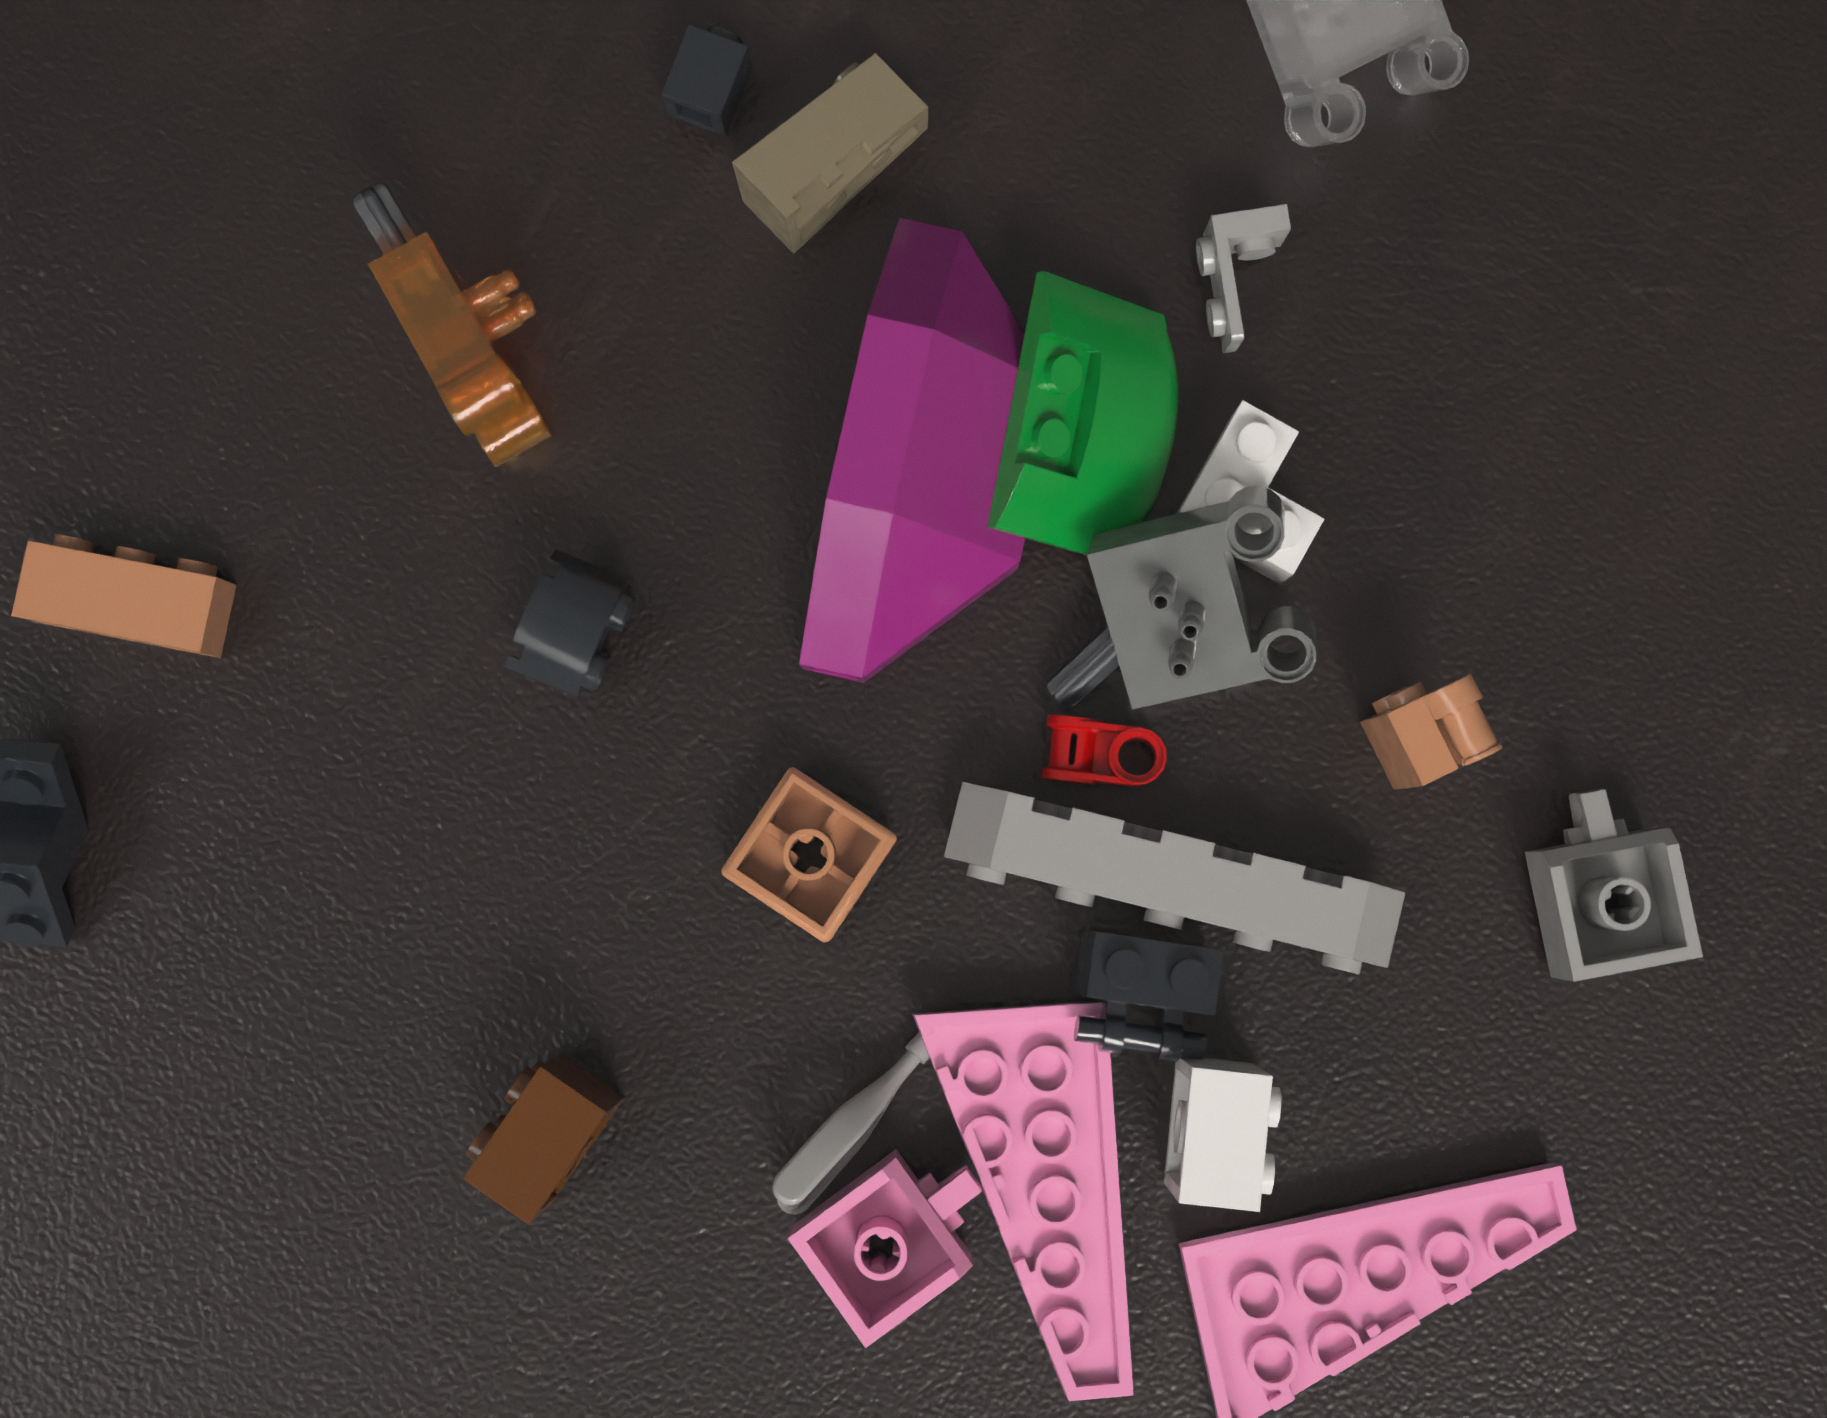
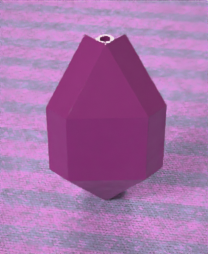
(916, 459)

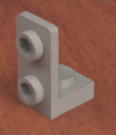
(1250, 235)

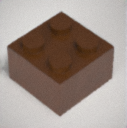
(543, 1137)

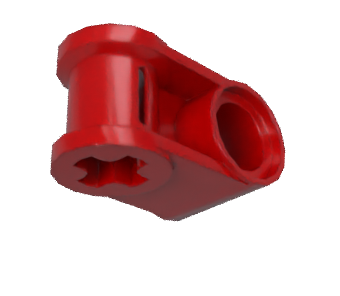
(1097, 752)

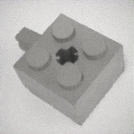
(1601, 859)

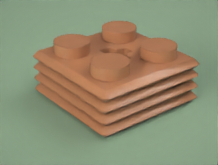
(767, 864)

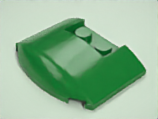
(1085, 417)

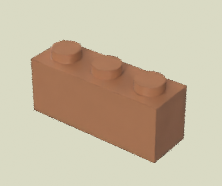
(124, 595)

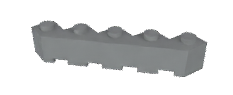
(1174, 877)

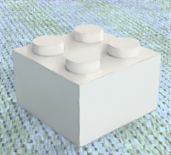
(1221, 1134)

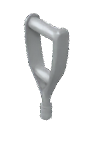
(841, 1136)

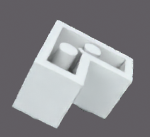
(1250, 456)

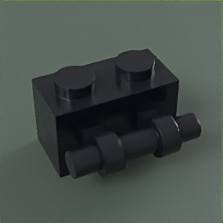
(1146, 974)

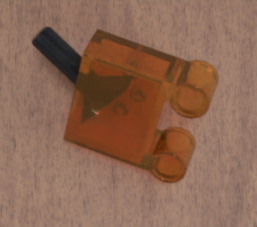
(455, 329)

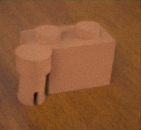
(1429, 732)

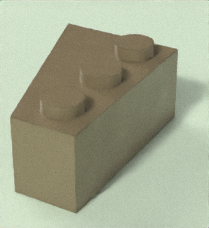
(829, 151)

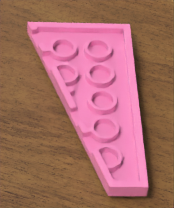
(1047, 1160)
(1336, 1285)

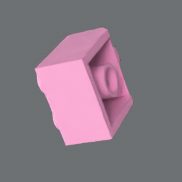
(927, 1252)

